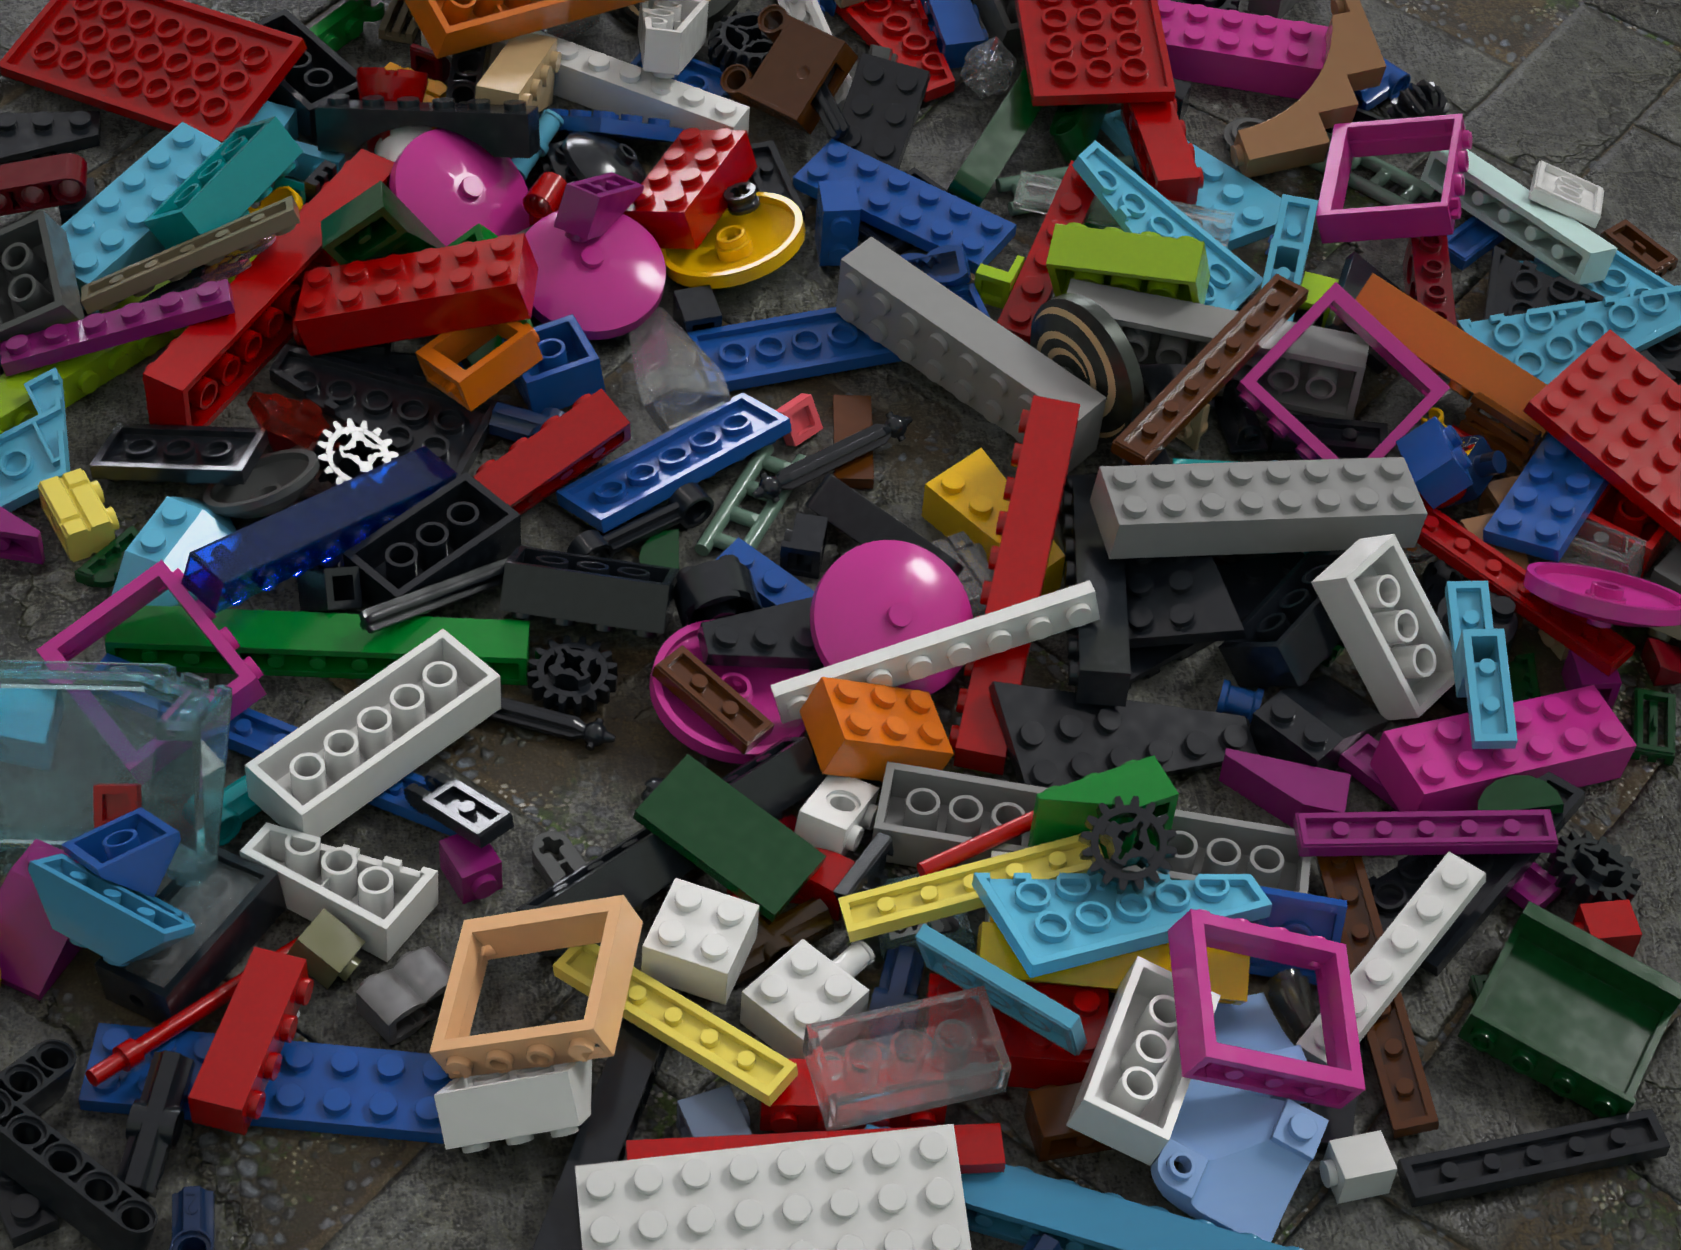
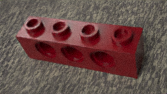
(1429, 275)

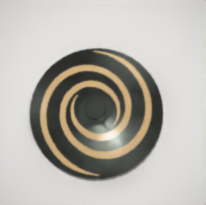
(1095, 350)

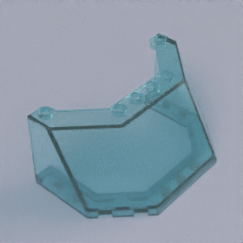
(119, 725)

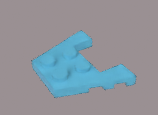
(37, 446)

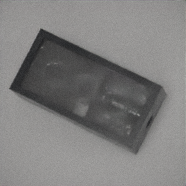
(229, 918)

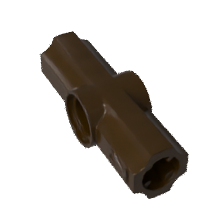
(774, 939)

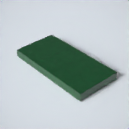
(729, 837)

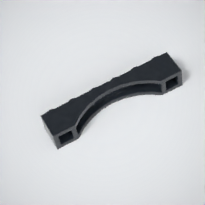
(500, 129)

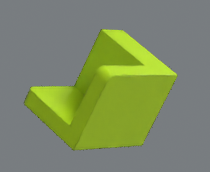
(996, 284)
(1317, 286)

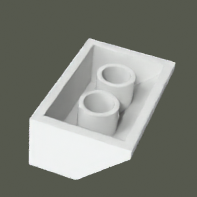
(514, 1105)

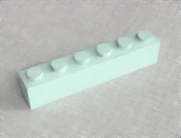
(1534, 227)

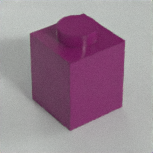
(1580, 673)
(469, 869)

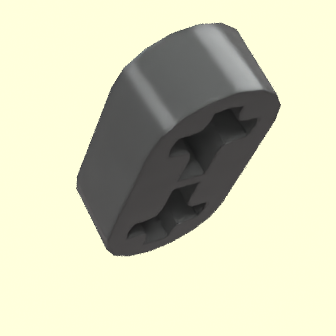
(546, 864)

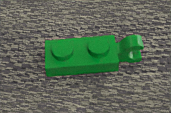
(347, 22)

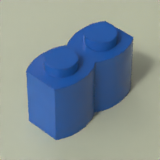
(944, 264)

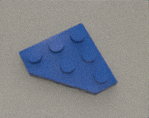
(609, 125)

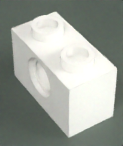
(838, 814)

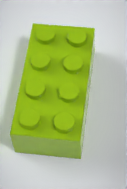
(1129, 261)

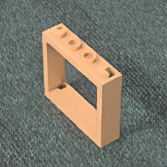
(555, 927)

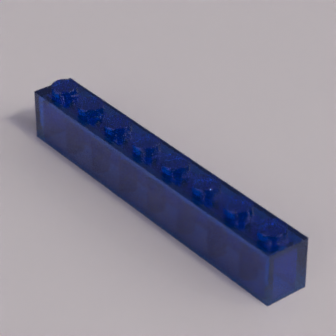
(311, 530)

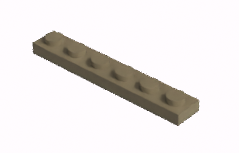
(179, 260)

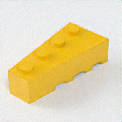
(970, 501)

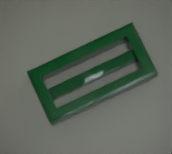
(1651, 749)

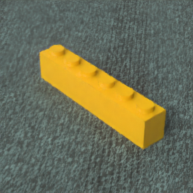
(1226, 969)

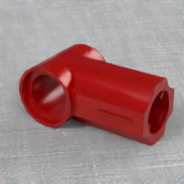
(544, 196)

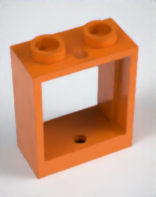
(490, 373)

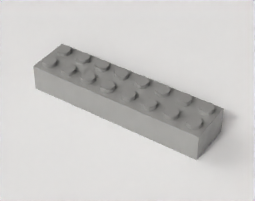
(958, 344)
(1314, 376)
(1254, 506)

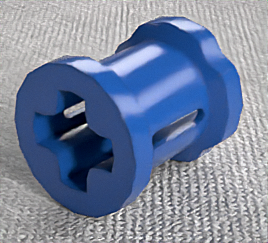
(1239, 700)

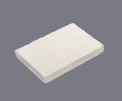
(1566, 194)

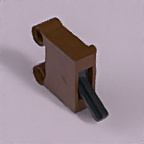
(796, 75)

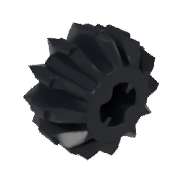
(1419, 101)

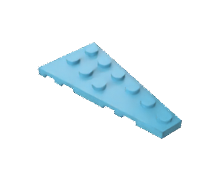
(1223, 189)
(1142, 208)
(1555, 335)
(1078, 922)

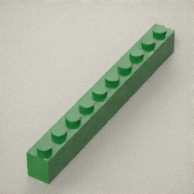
(311, 642)

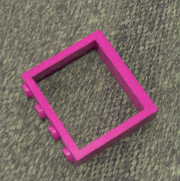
(1389, 138)
(1375, 335)
(136, 595)
(1250, 1069)

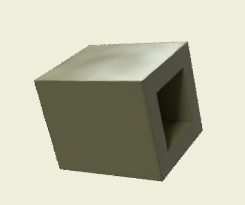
(328, 949)

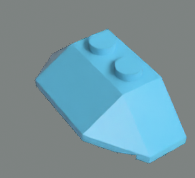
(170, 535)

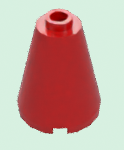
(391, 85)

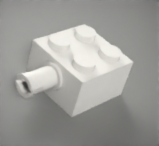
(803, 991)

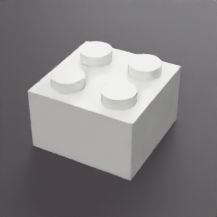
(700, 941)

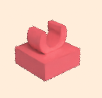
(803, 419)

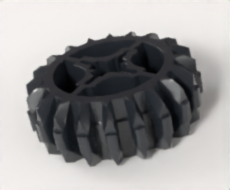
(738, 42)

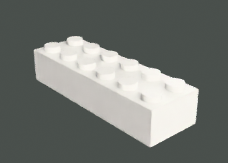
(374, 736)

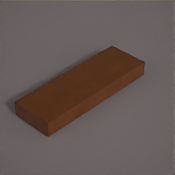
(850, 416)
(713, 699)

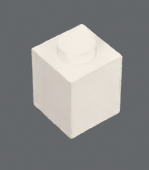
(1358, 1167)

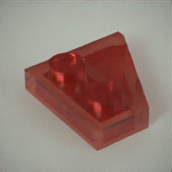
(289, 418)

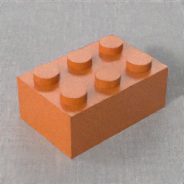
(866, 724)

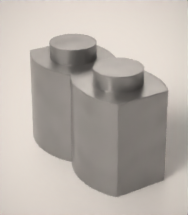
(405, 996)

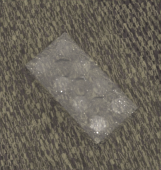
(906, 1058)

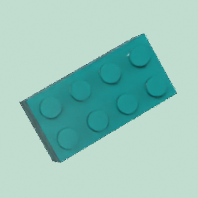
(226, 182)

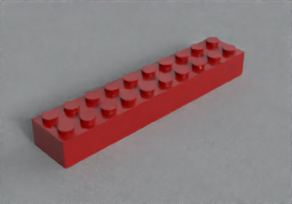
(222, 355)

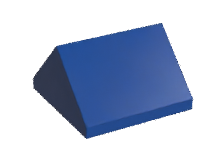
(128, 850)

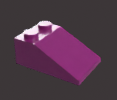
(29, 947)

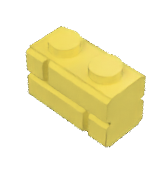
(78, 514)

